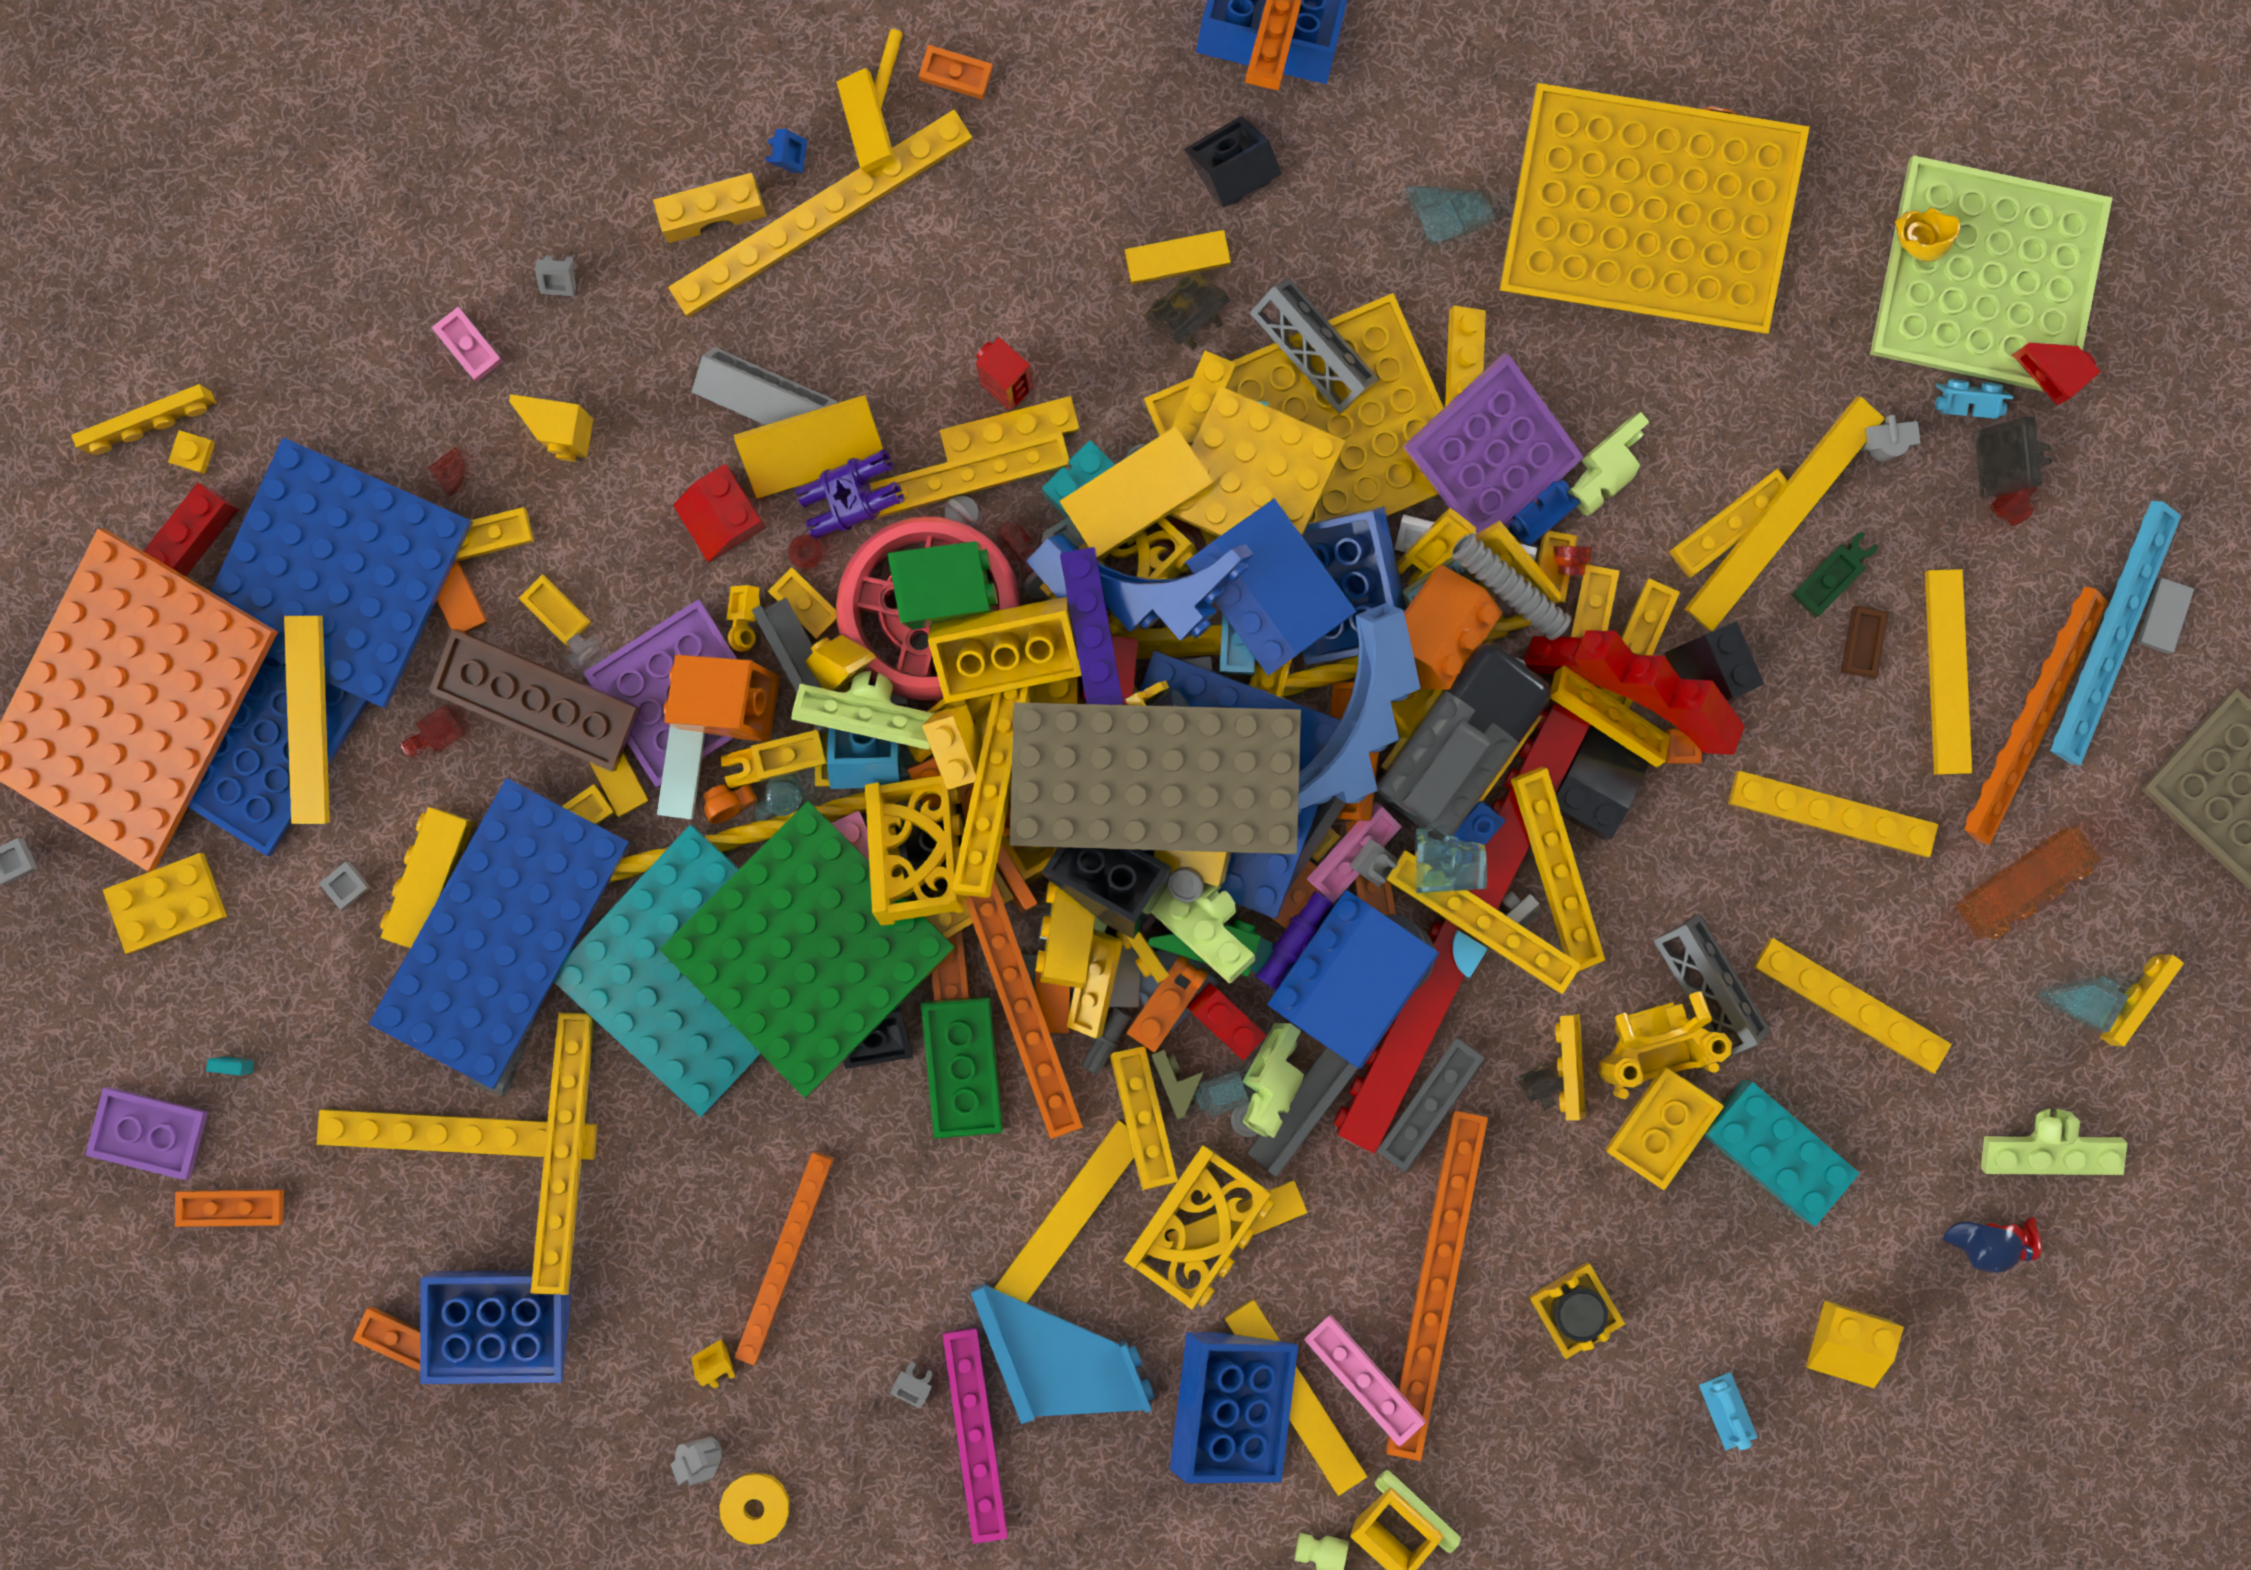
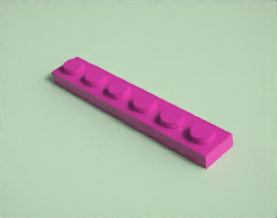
(975, 1435)

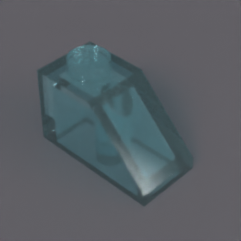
(2087, 1001)

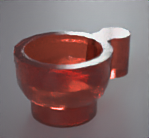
(2014, 506)
(1572, 559)

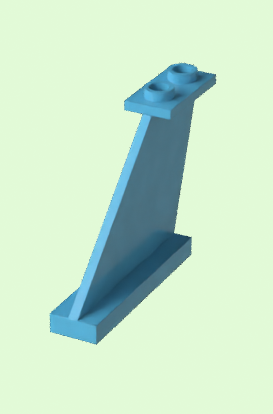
(1057, 1364)

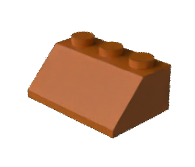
(1447, 625)

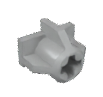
(1891, 439)
(696, 1461)

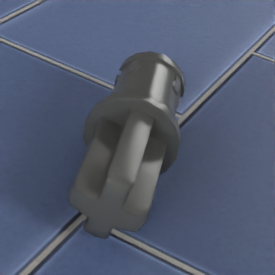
(1105, 1044)

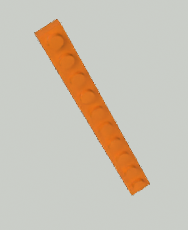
(1439, 1272)

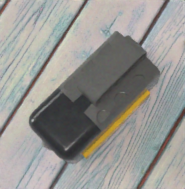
(1462, 742)

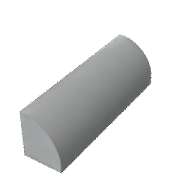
(753, 389)

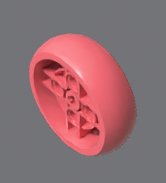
(862, 593)

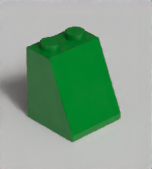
(941, 583)

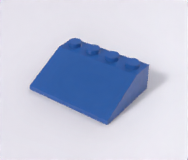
(1232, 27)
(1364, 566)
(1283, 596)
(1353, 979)
(490, 1329)
(1233, 1409)

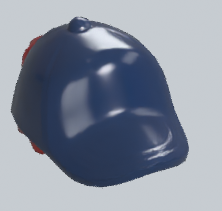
(1995, 1246)

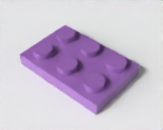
(146, 1133)

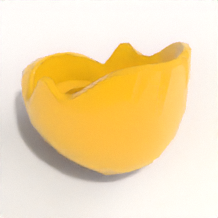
(1927, 234)

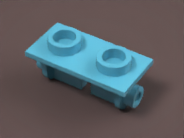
(1986, 399)
(1728, 1412)

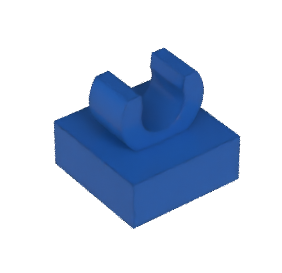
(787, 151)

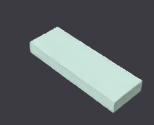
(681, 773)

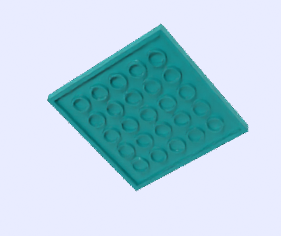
(642, 995)

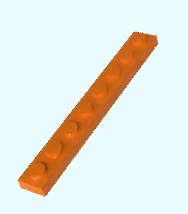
(2036, 716)
(1023, 1013)

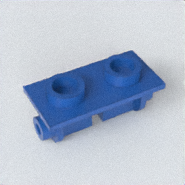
(1536, 519)
(1480, 824)

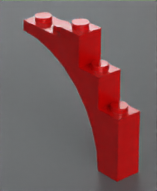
(1649, 680)

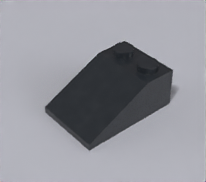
(1600, 784)
(1111, 883)

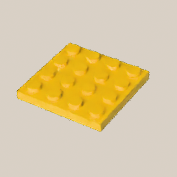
(1256, 458)

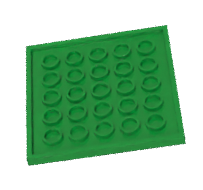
(800, 954)

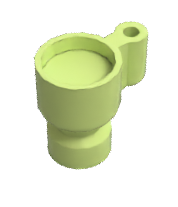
(1326, 1553)

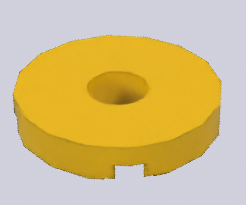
(749, 1528)

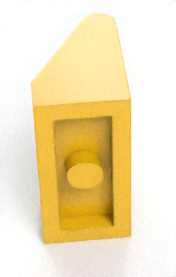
(1383, 1545)

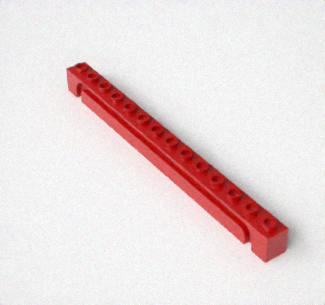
(1409, 1036)

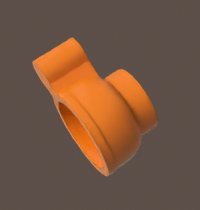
(725, 804)

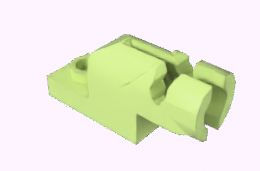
(1609, 466)
(1273, 1080)

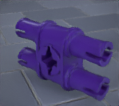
(849, 494)
(1295, 940)

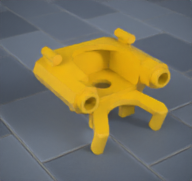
(1659, 1039)

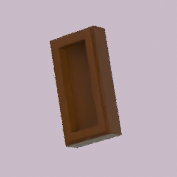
(1864, 642)

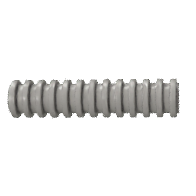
(1511, 586)

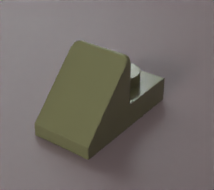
(1181, 1090)

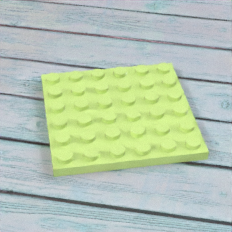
(2010, 278)

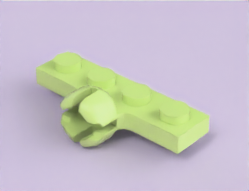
(862, 711)
(1202, 929)
(2054, 1150)

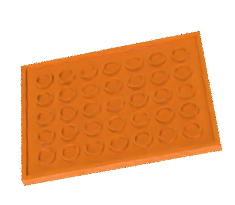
(128, 698)

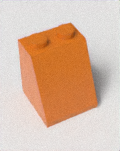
(722, 697)

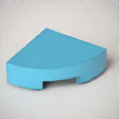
(1466, 953)

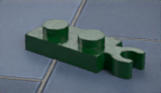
(1832, 576)

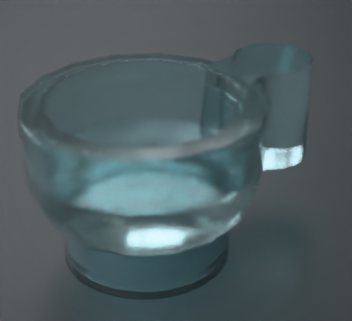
(782, 797)

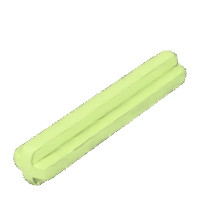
(1450, 1539)

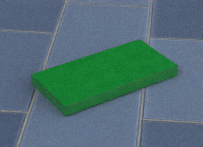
(961, 1067)

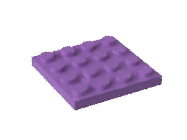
(1493, 447)
(641, 677)

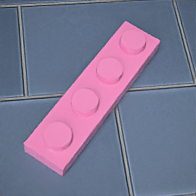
(1365, 1380)

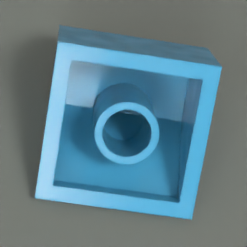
(861, 760)

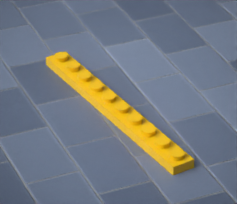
(819, 215)

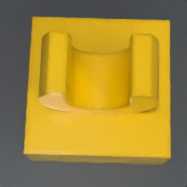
(712, 1363)

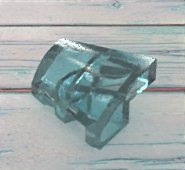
(1449, 211)
(1448, 864)

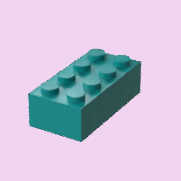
(1780, 1153)

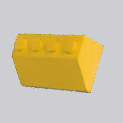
(1004, 650)

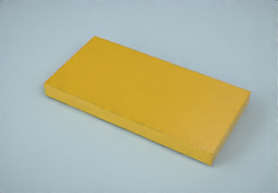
(806, 445)
(1137, 492)

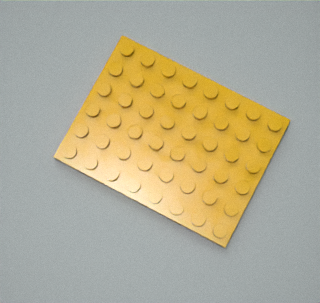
(1653, 208)
(1376, 426)

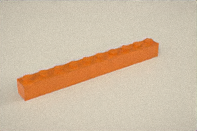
(784, 1258)

